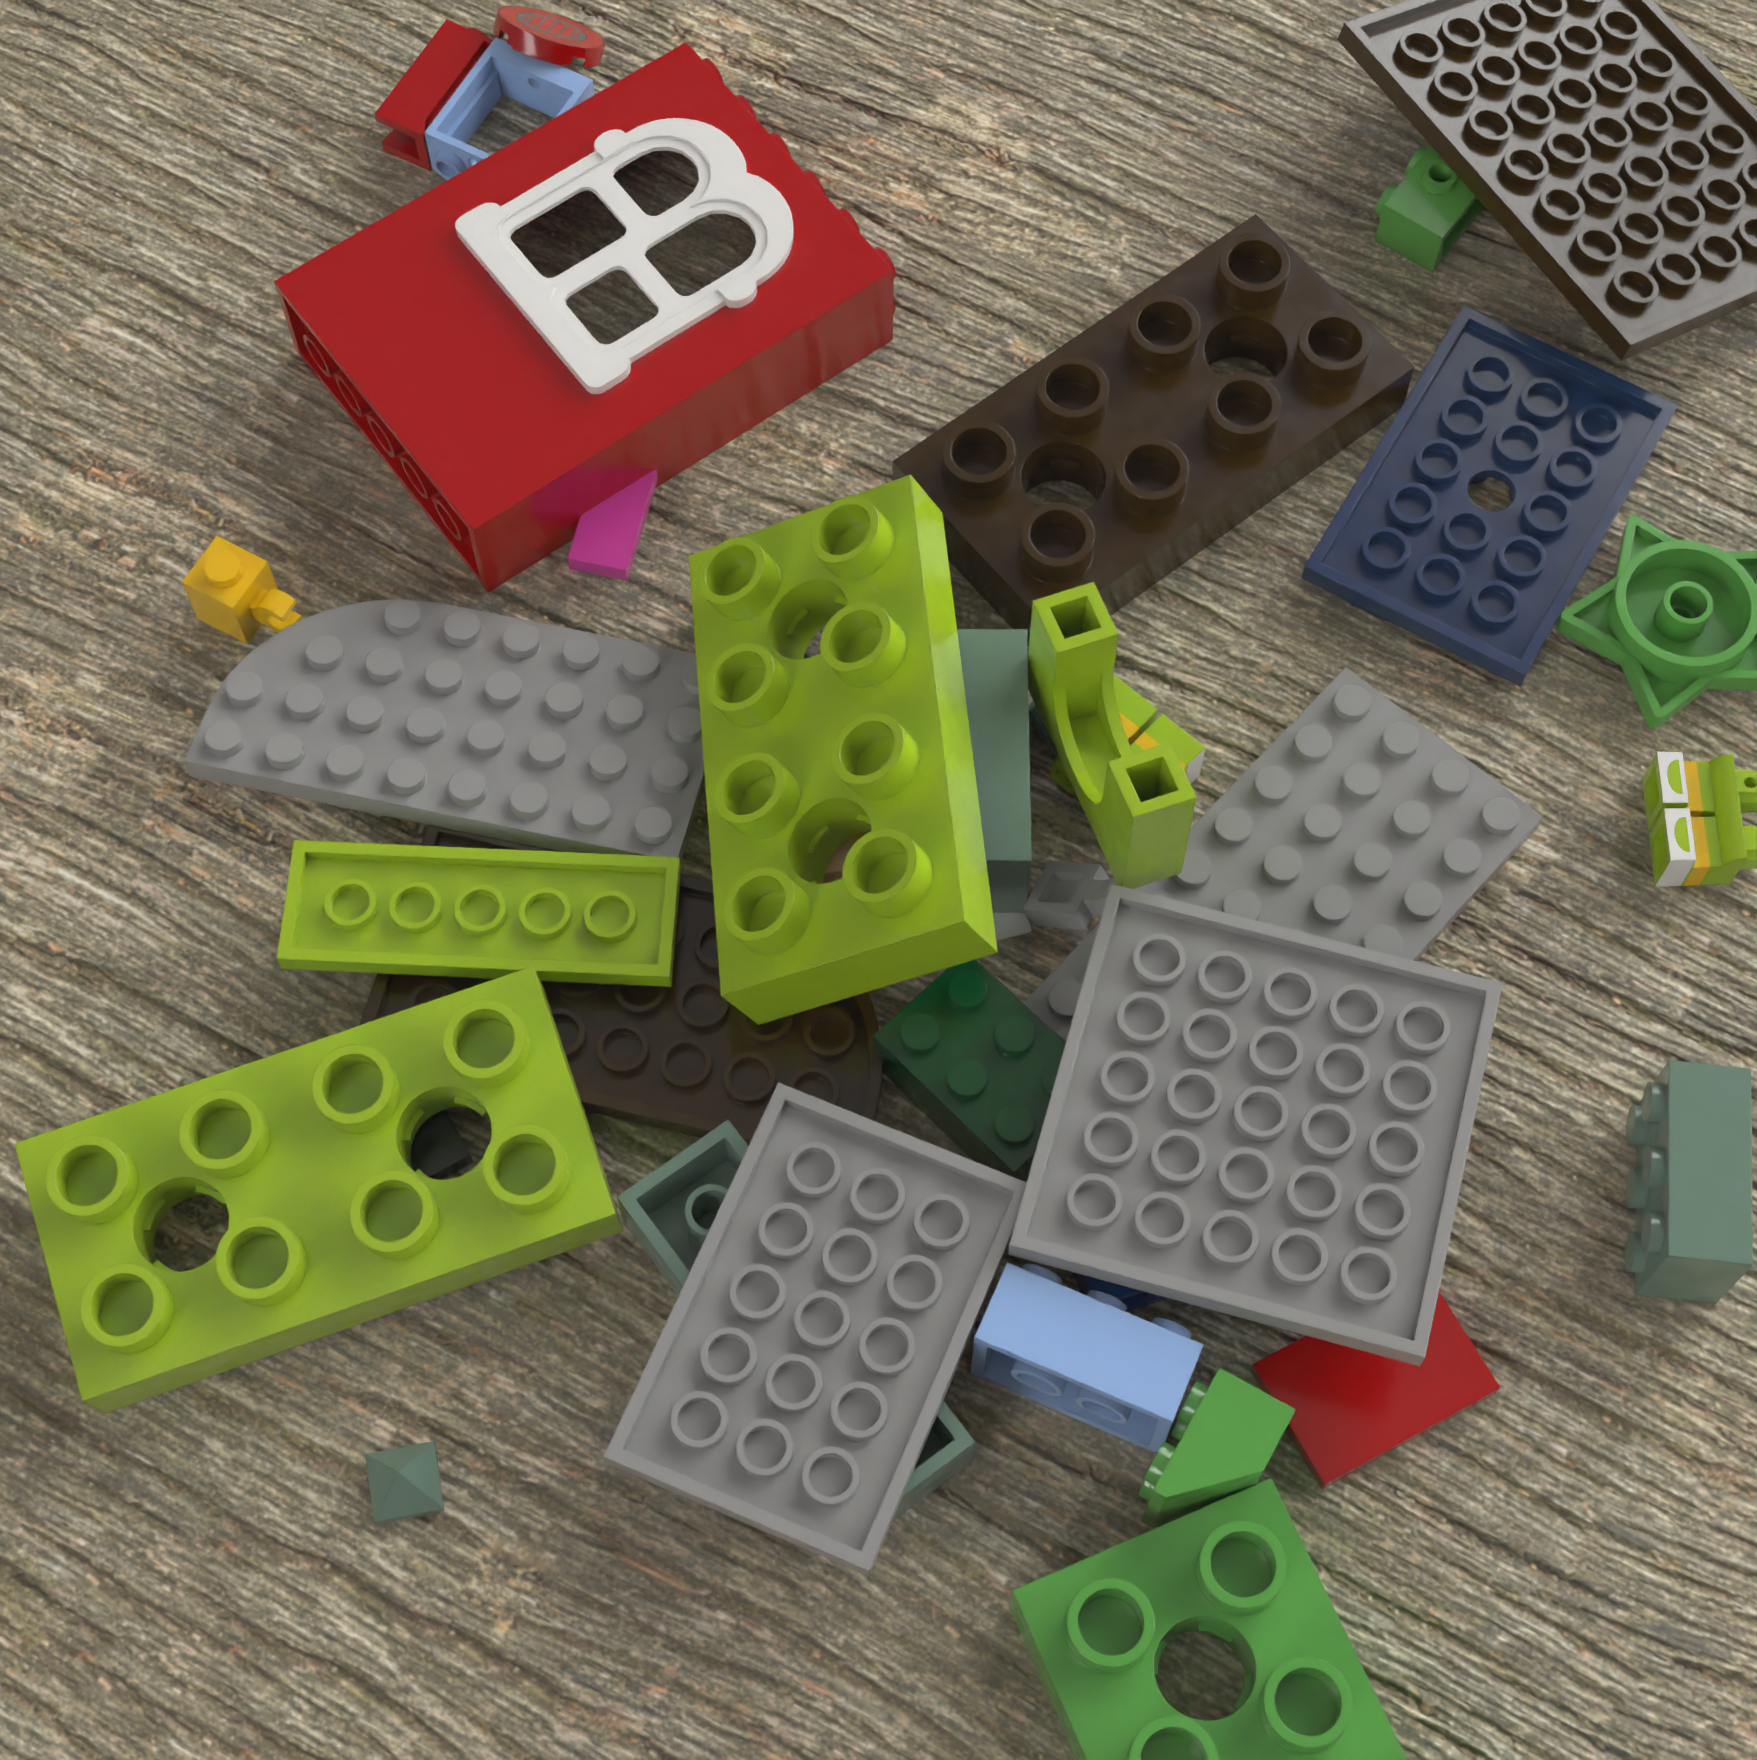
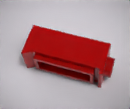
(428, 88)

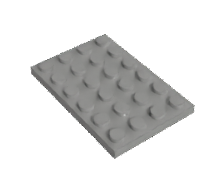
(819, 1328)

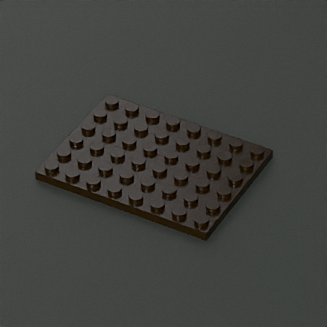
(1590, 145)

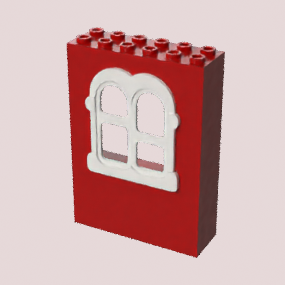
(500, 395)

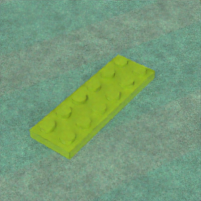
(480, 912)

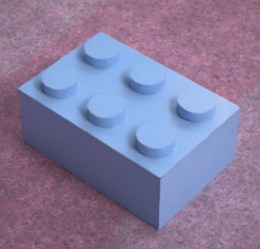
(1084, 1355)

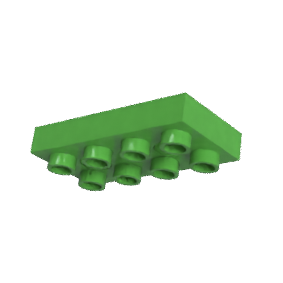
(1214, 1572)

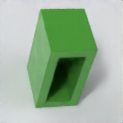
(1426, 210)

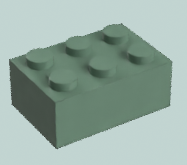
(1691, 1182)

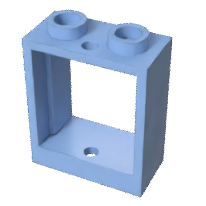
(498, 73)

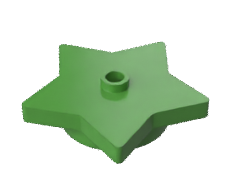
(1672, 619)

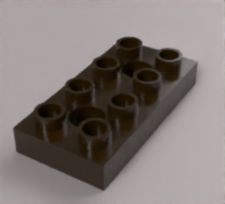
(1155, 429)

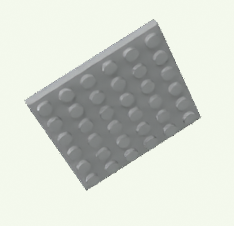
(1260, 1124)

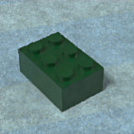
(975, 1065)

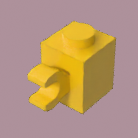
(237, 592)

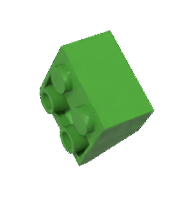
(1222, 1448)

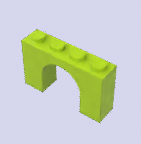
(1132, 800)

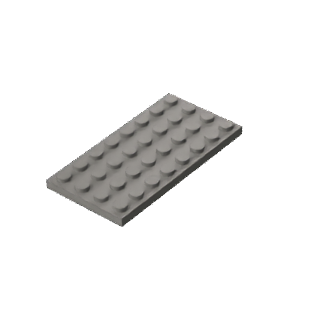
(1339, 832)

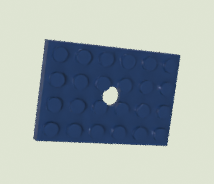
(1475, 577)

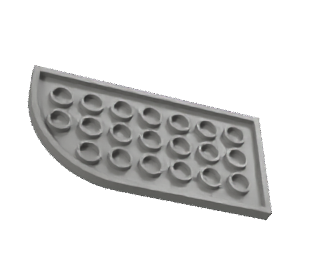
(467, 726)

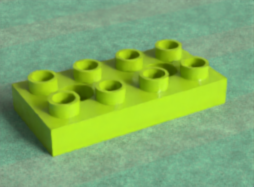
(837, 749)
(315, 1190)

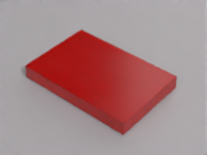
(1366, 1404)

